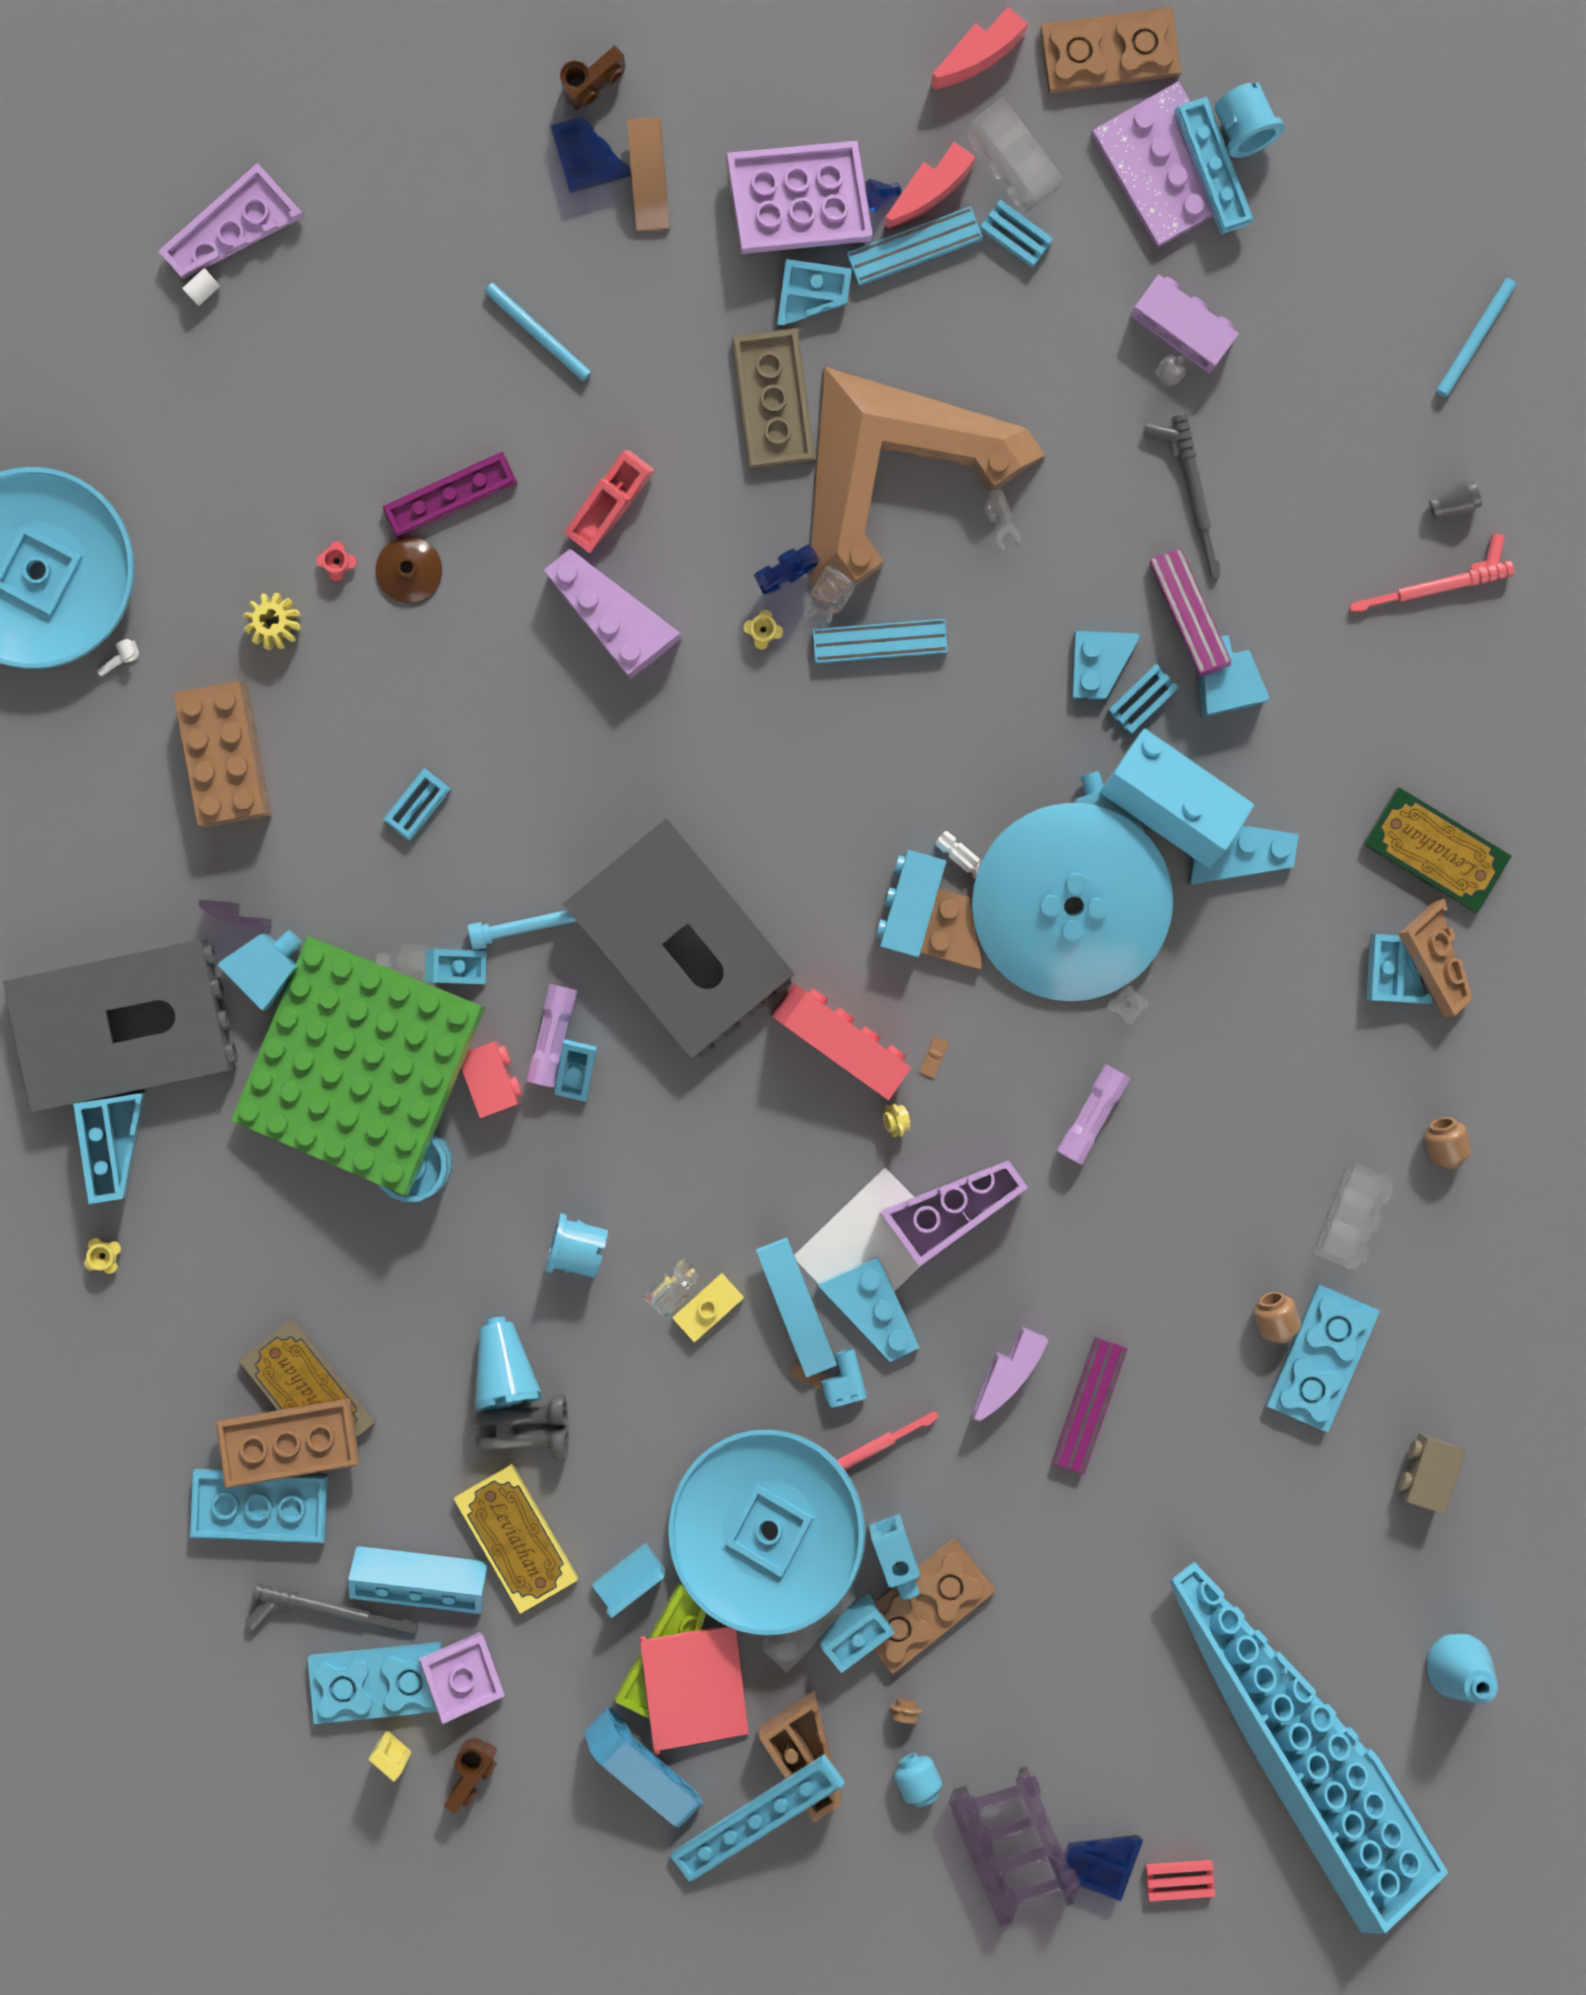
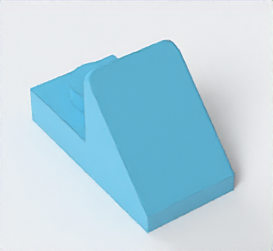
(455, 966)
(575, 1070)

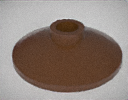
(418, 583)

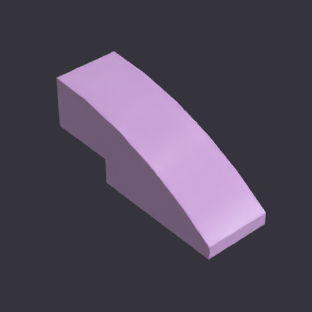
(1009, 1372)

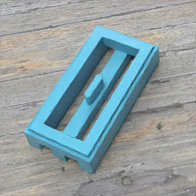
(1023, 223)
(1163, 679)
(400, 827)

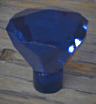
(880, 193)

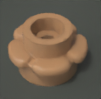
(905, 1711)

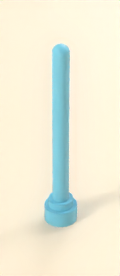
(483, 934)

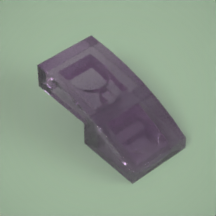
(229, 913)

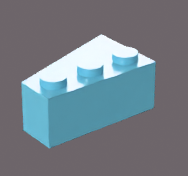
(108, 1144)

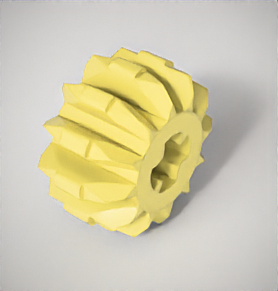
(268, 610)

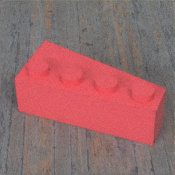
(842, 1041)

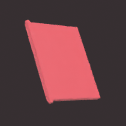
(694, 1687)

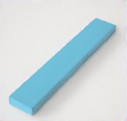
(757, 1818)

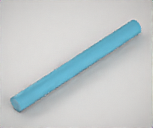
(538, 332)
(1476, 337)

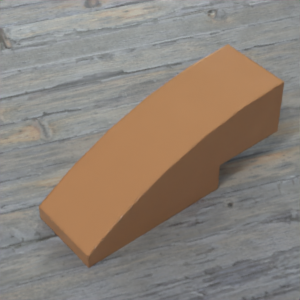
(648, 174)

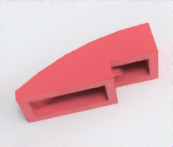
(980, 50)
(930, 186)
(609, 500)

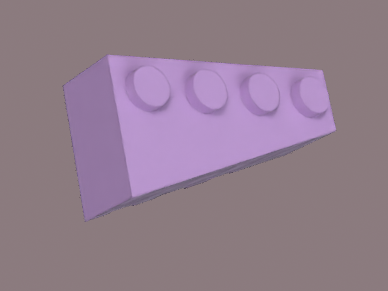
(618, 620)
(946, 1213)

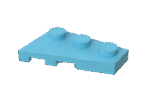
(1249, 853)
(872, 1306)

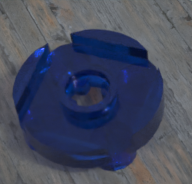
(791, 567)

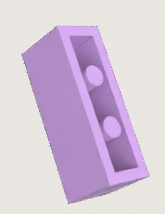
(1184, 323)

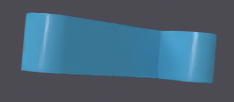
(640, 1769)

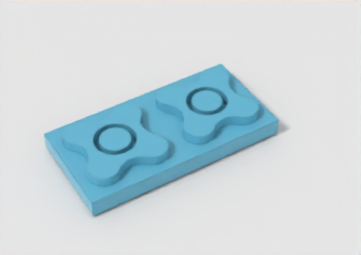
(1322, 1358)
(263, 1511)
(370, 1683)

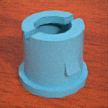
(1248, 120)
(575, 1247)

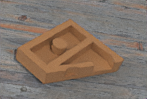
(952, 931)

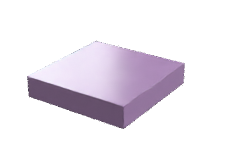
(461, 1677)

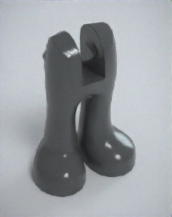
(508, 1437)

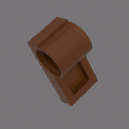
(605, 70)
(464, 1789)

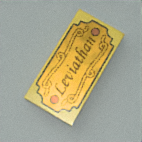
(516, 1538)

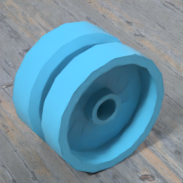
(432, 1173)

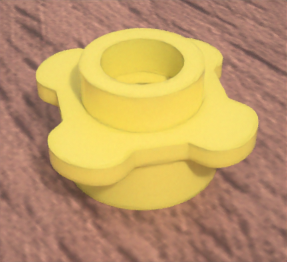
(763, 620)
(896, 1120)
(93, 1259)

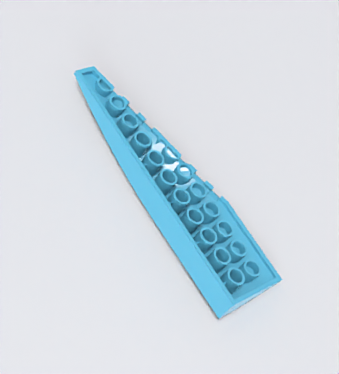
(1315, 1765)

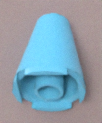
(503, 1368)
(1462, 1669)

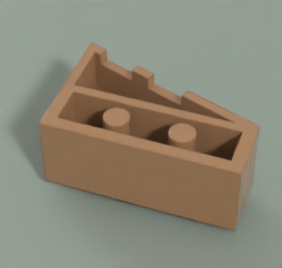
(796, 1740)

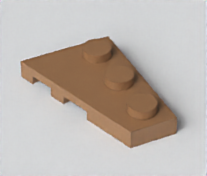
(1432, 952)

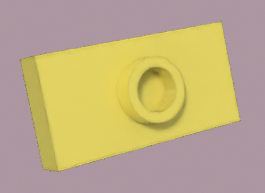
(708, 1307)
(390, 1755)

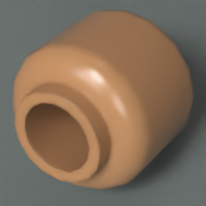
(1447, 1142)
(1277, 1317)

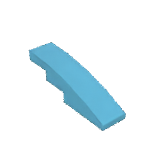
(796, 1307)

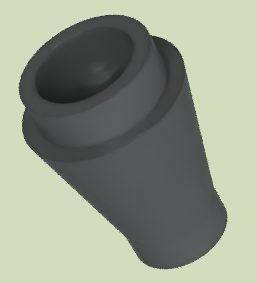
(1458, 500)

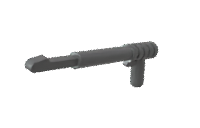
(1183, 447)
(284, 1600)

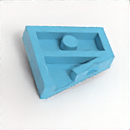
(811, 290)
(1099, 661)
(1393, 972)

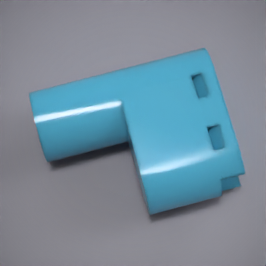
(847, 1386)

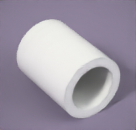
(201, 287)

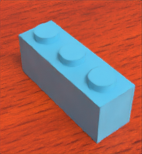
(910, 903)

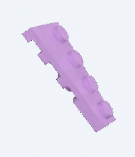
(232, 222)

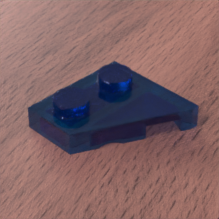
(586, 156)
(1104, 1863)

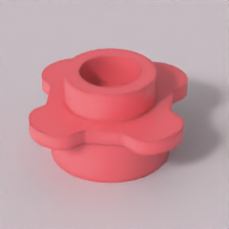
(335, 551)

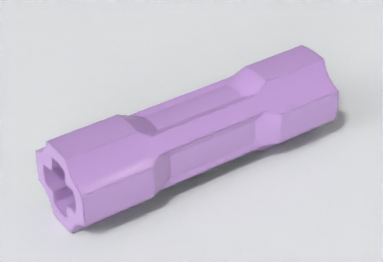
(555, 1021)
(1104, 1094)

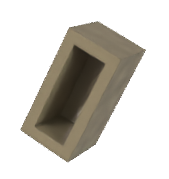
(1430, 1473)

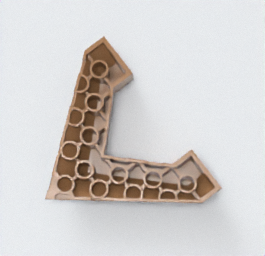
(869, 417)

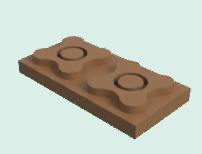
(1110, 50)
(287, 1443)
(948, 1589)

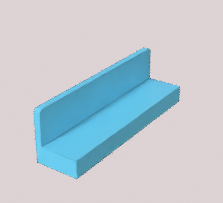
(417, 1580)

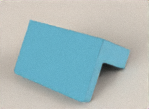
(629, 1579)
(855, 1633)

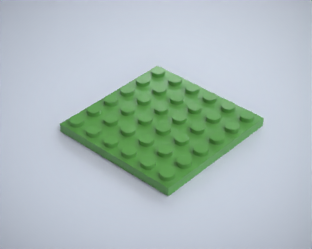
(358, 1065)

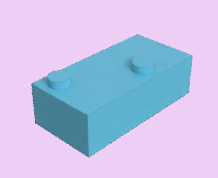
(1177, 798)

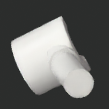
(127, 652)

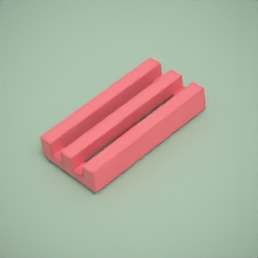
(1180, 1893)

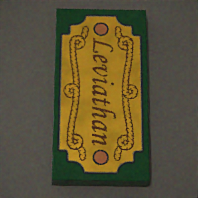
(1437, 850)

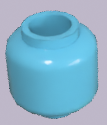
(918, 1780)

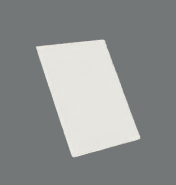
(861, 1234)

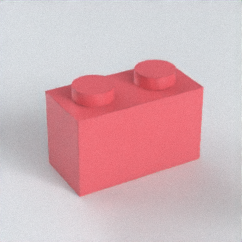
(490, 1079)

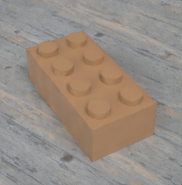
(222, 754)

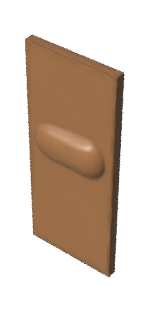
(934, 1057)
(814, 1380)

